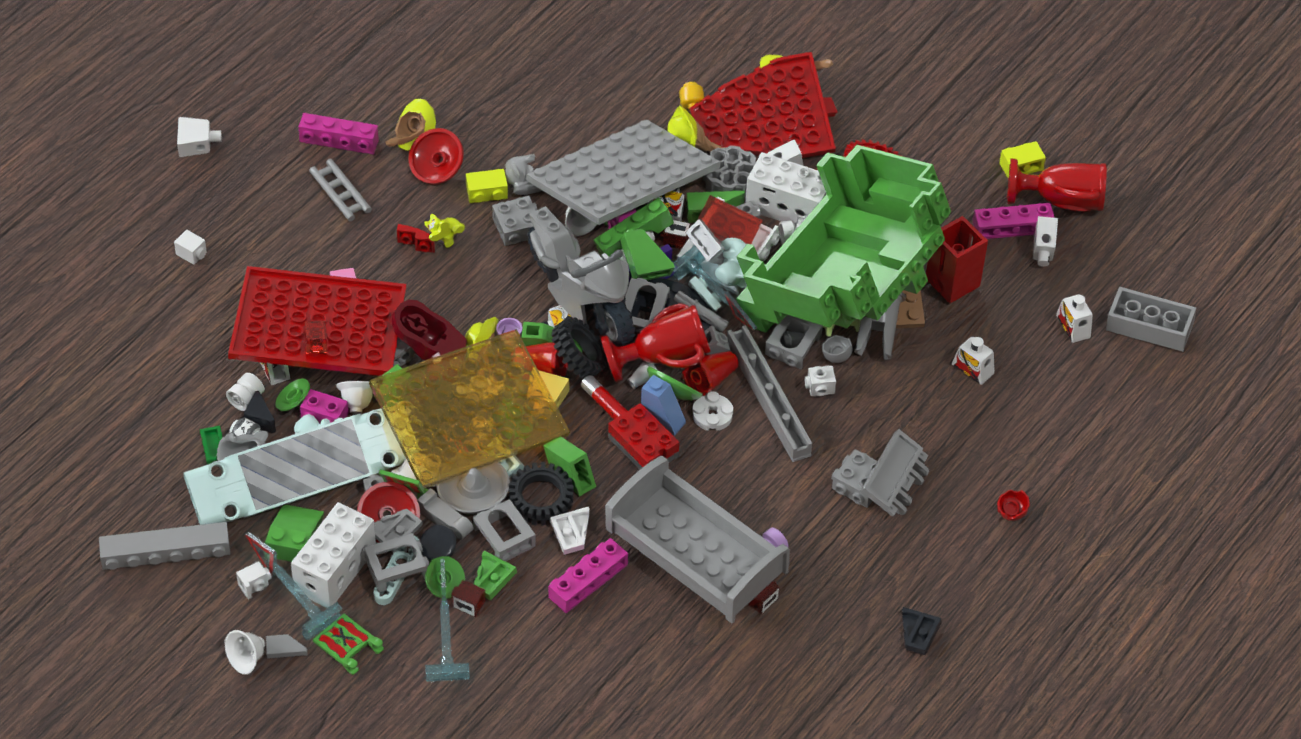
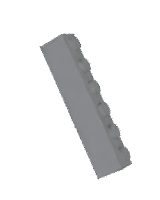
(164, 545)

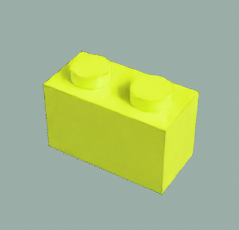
(1029, 158)
(486, 186)

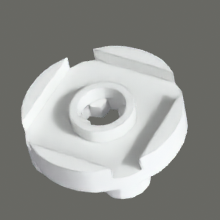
(715, 402)

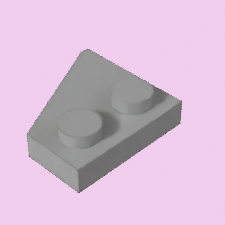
(396, 525)

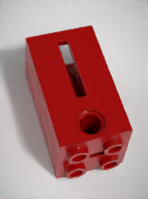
(956, 266)

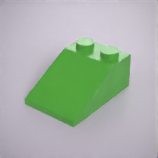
(292, 530)

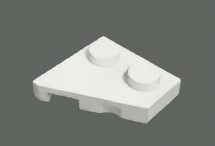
(571, 529)

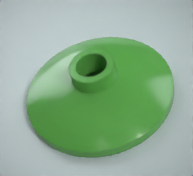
(293, 395)
(453, 576)

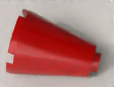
(547, 359)
(710, 371)

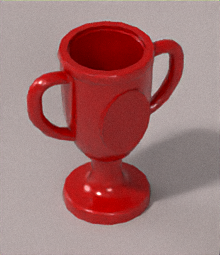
(1064, 185)
(670, 339)

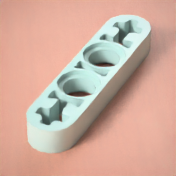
(393, 586)

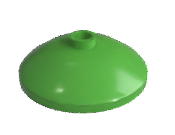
(680, 390)

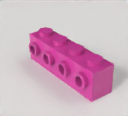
(338, 133)
(1010, 220)
(588, 575)

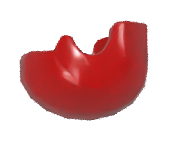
(1013, 505)

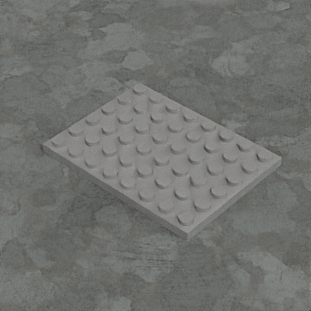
(622, 171)

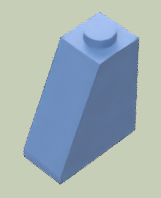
(661, 402)

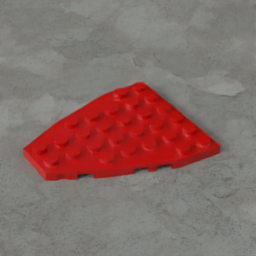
(769, 109)

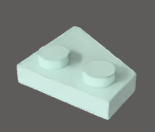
(700, 287)

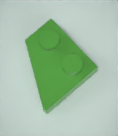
(493, 574)

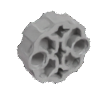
(733, 170)

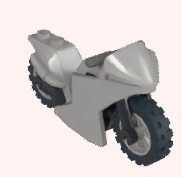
(582, 281)

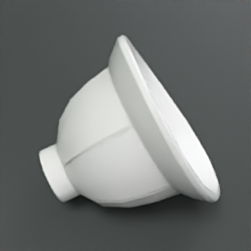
(577, 223)
(357, 394)
(243, 650)

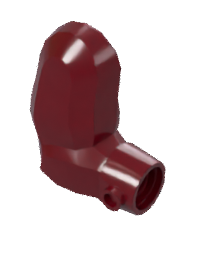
(425, 330)

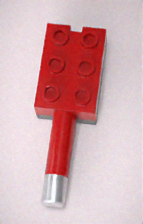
(633, 431)

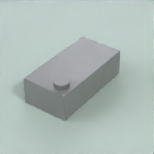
(1151, 319)

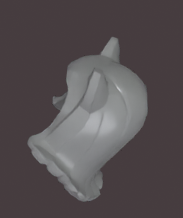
(231, 445)

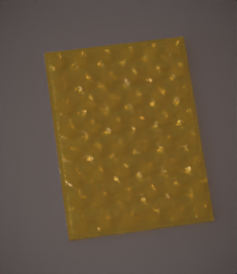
(468, 408)

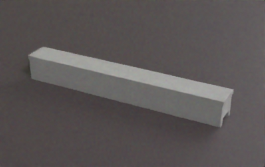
(770, 394)

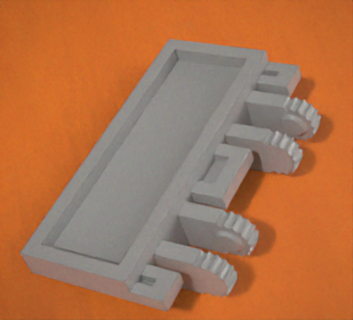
(896, 470)

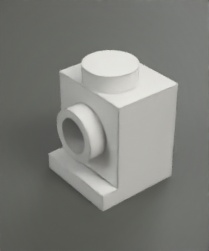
(253, 579)

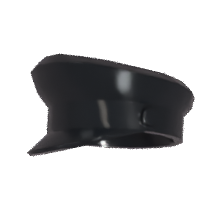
(438, 542)

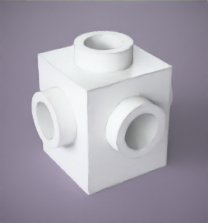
(820, 380)

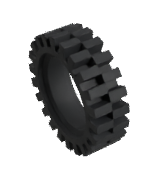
(563, 338)
(541, 473)

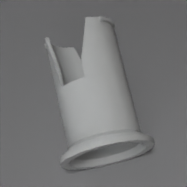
(886, 323)

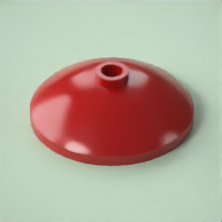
(427, 152)
(387, 497)

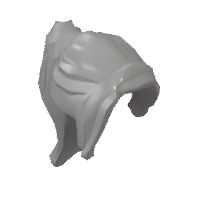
(516, 174)

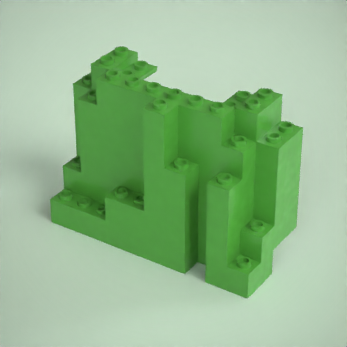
(854, 246)

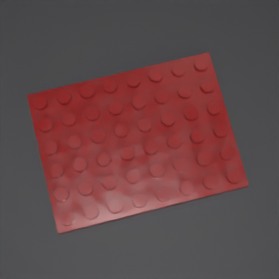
(355, 312)

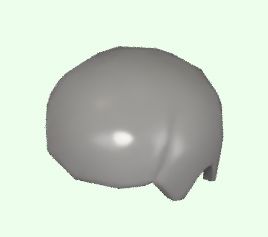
(837, 349)

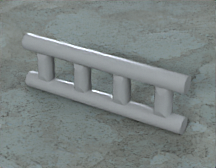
(341, 180)

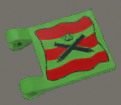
(412, 484)
(344, 640)

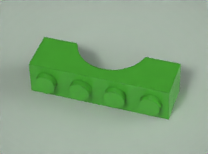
(651, 217)

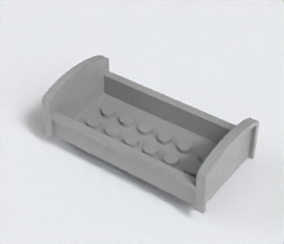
(694, 538)

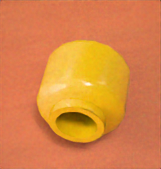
(691, 94)

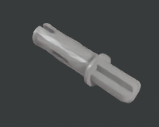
(704, 313)

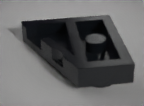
(919, 630)

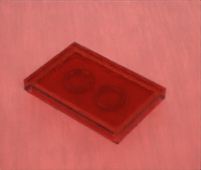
(728, 221)

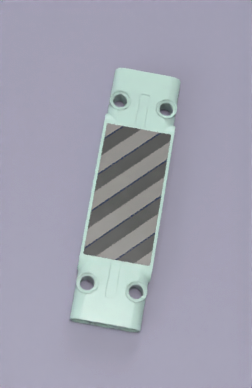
(293, 468)

